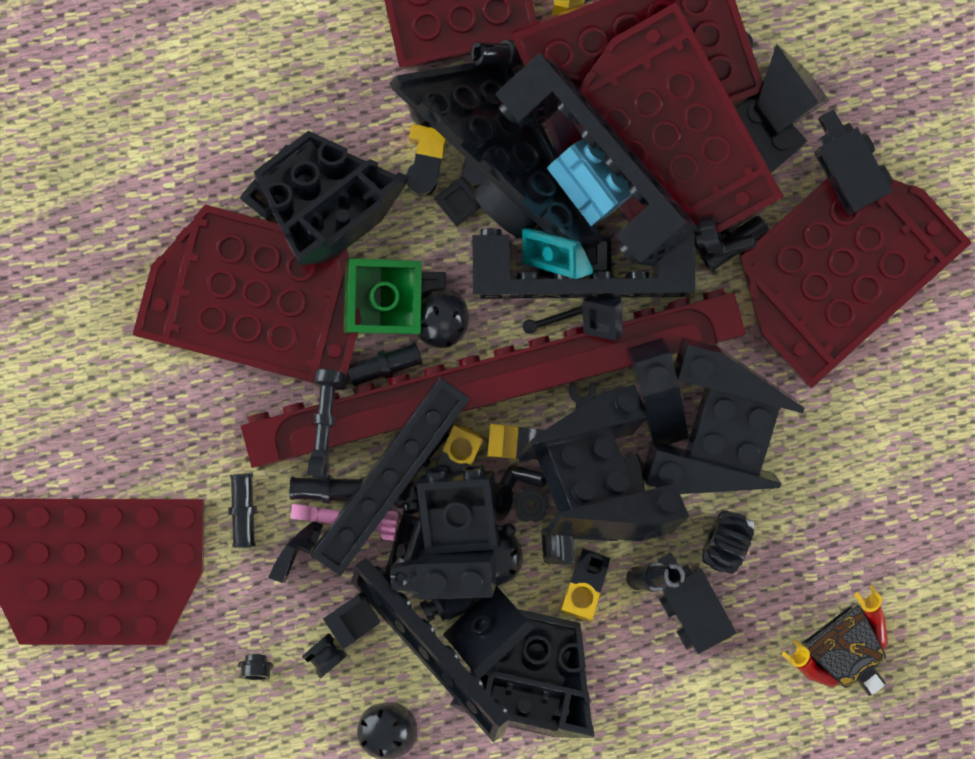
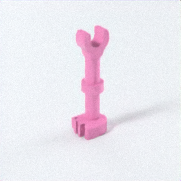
(387, 526)

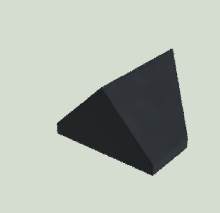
(787, 93)

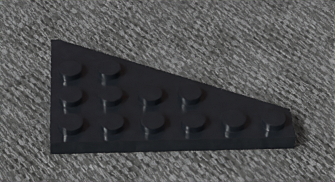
(465, 111)

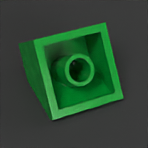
(385, 294)

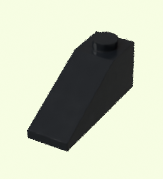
(659, 391)

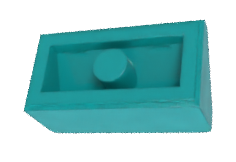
(554, 254)

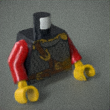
(846, 647)

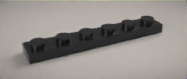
(390, 475)
(438, 658)

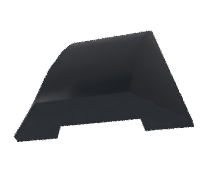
(325, 196)
(544, 680)

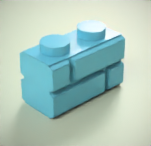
(589, 181)

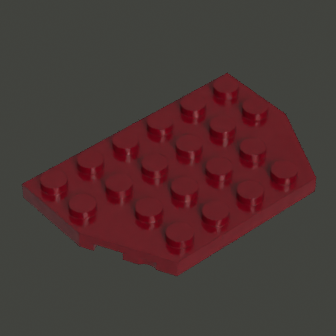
(679, 121)
(835, 278)
(243, 298)
(98, 568)

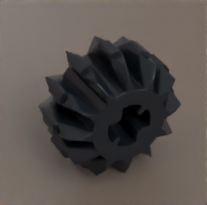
(728, 542)

